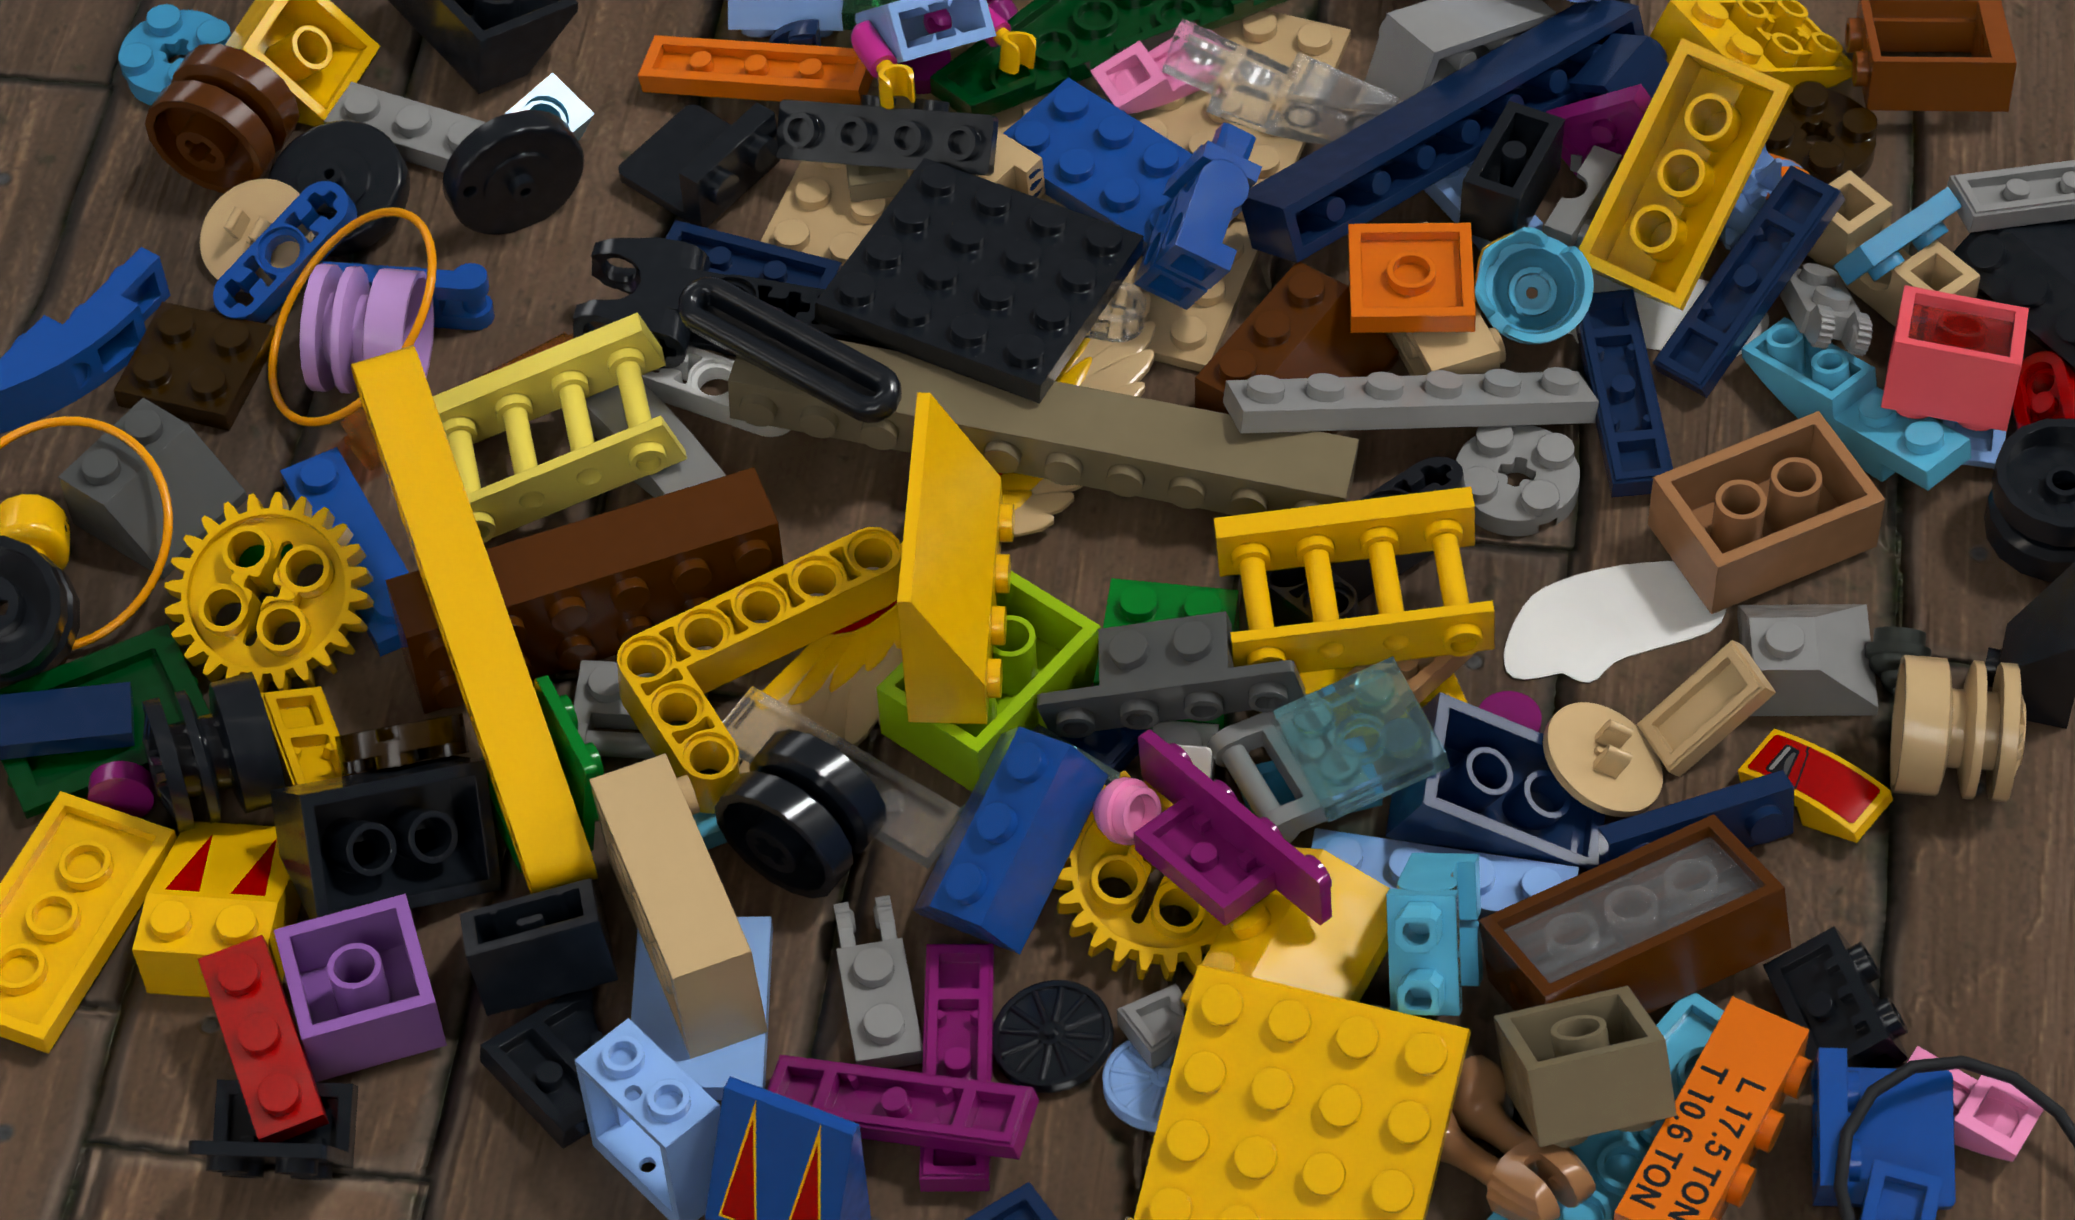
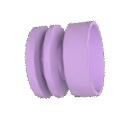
(352, 323)

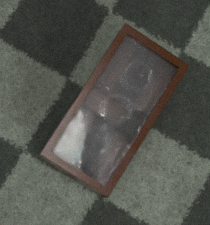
(1647, 920)

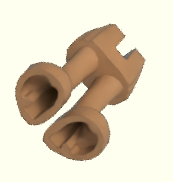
(1528, 1176)

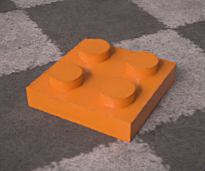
(1411, 277)

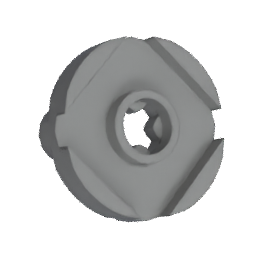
(1525, 450)

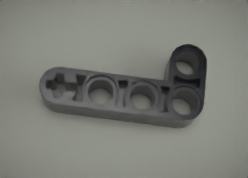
(1354, 578)

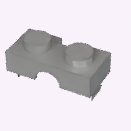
(1574, 215)

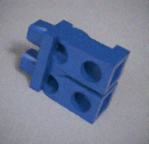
(1187, 240)

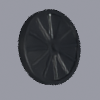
(1052, 1036)

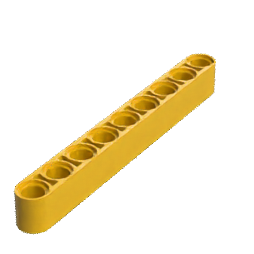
(473, 621)

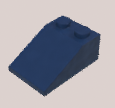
(1494, 794)

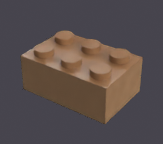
(1765, 512)

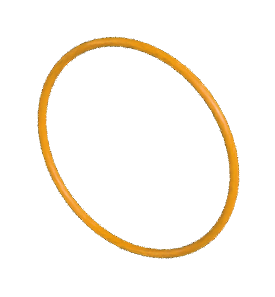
(302, 278)
(166, 505)

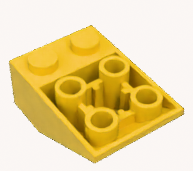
(1760, 34)

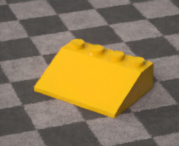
(952, 573)

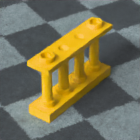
(1351, 532)

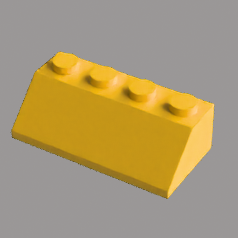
(1683, 174)

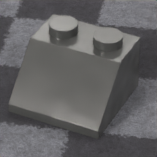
(118, 498)

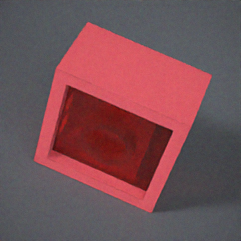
(1955, 359)

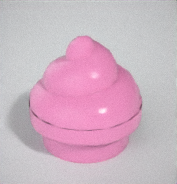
(1125, 808)

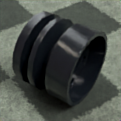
(213, 751)

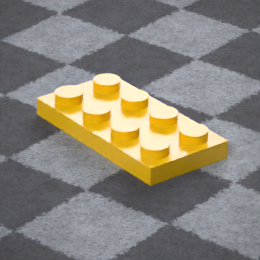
(68, 910)

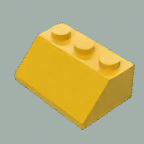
(1290, 948)

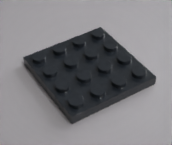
(980, 279)

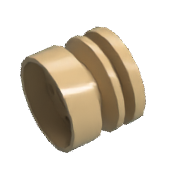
(1956, 728)

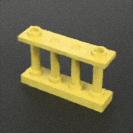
(544, 384)

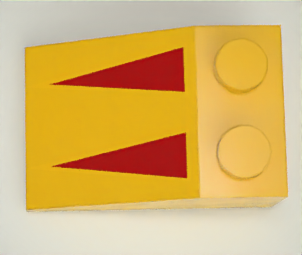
(209, 895)

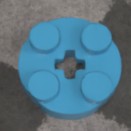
(160, 37)

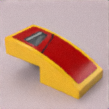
(1827, 788)

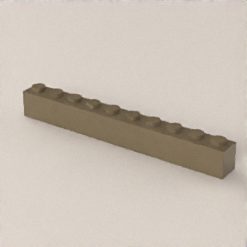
(1080, 438)

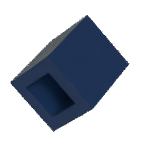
(1622, 63)

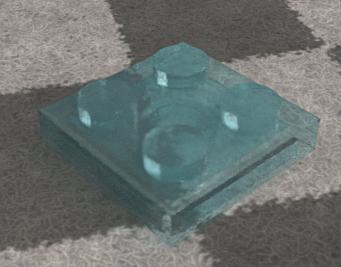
(1361, 739)

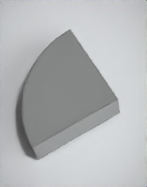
(1154, 1024)

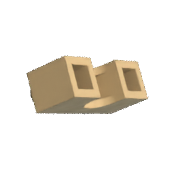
(1863, 217)

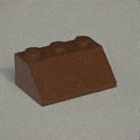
(1295, 334)

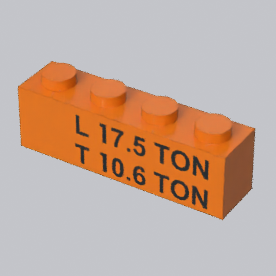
(1721, 1119)

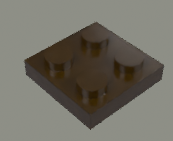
(196, 365)

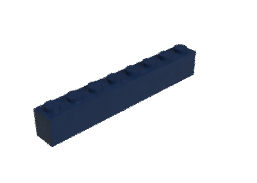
(1426, 134)

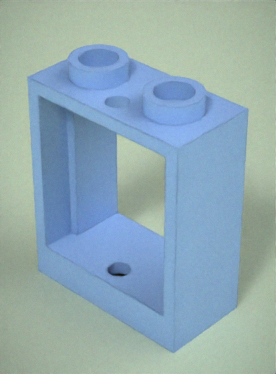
(651, 1112)

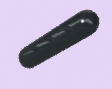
(790, 349)

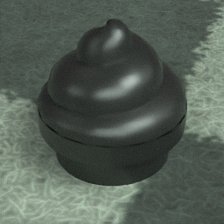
(1888, 648)

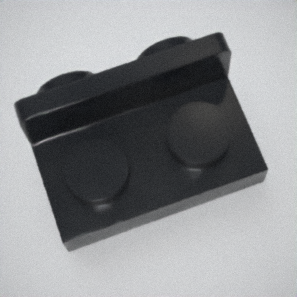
(1831, 993)

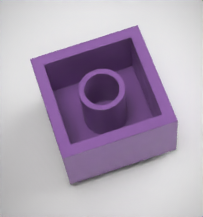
(359, 988)

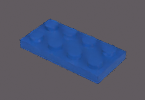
(1100, 158)

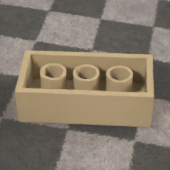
(679, 904)

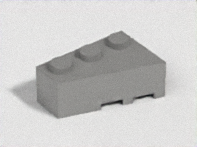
(1442, 36)

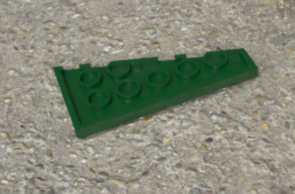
(1070, 43)

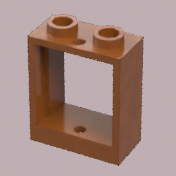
(1932, 83)

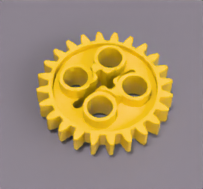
(322, 609)
(1111, 918)

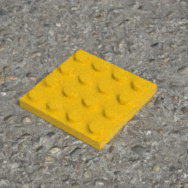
(1300, 1107)

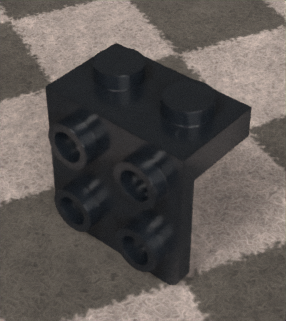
(702, 162)
(304, 1157)

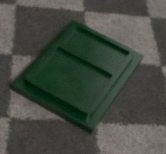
(154, 669)

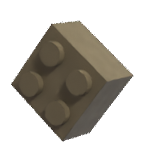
(1585, 1067)

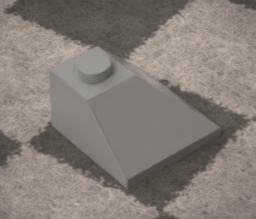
(1811, 658)

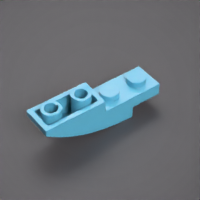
(1850, 401)

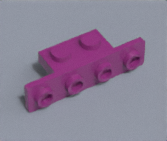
(1219, 846)

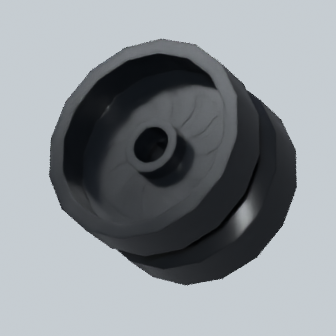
(2033, 499)
(40, 612)
(801, 813)

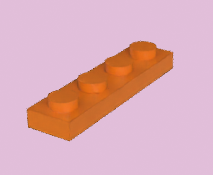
(753, 70)

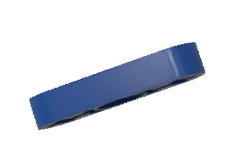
(283, 229)

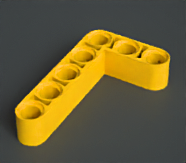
(744, 646)

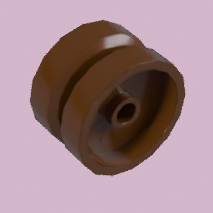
(222, 117)

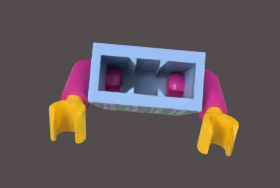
(925, 27)

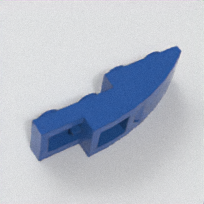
(66, 361)

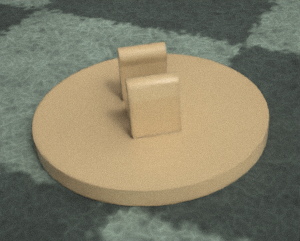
(240, 219)
(1602, 759)

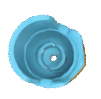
(1537, 262)

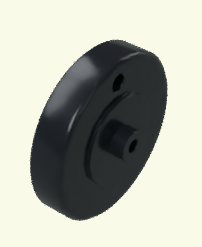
(360, 162)
(513, 172)

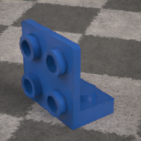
(1903, 1127)

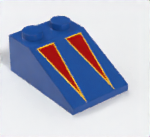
(784, 1160)

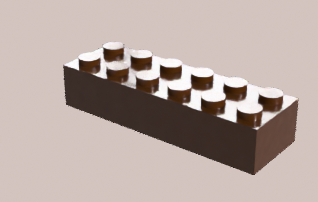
(603, 579)

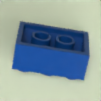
(1012, 839)

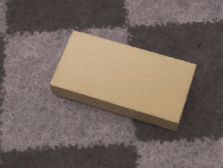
(1706, 708)

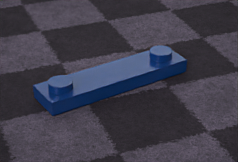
(330, 484)

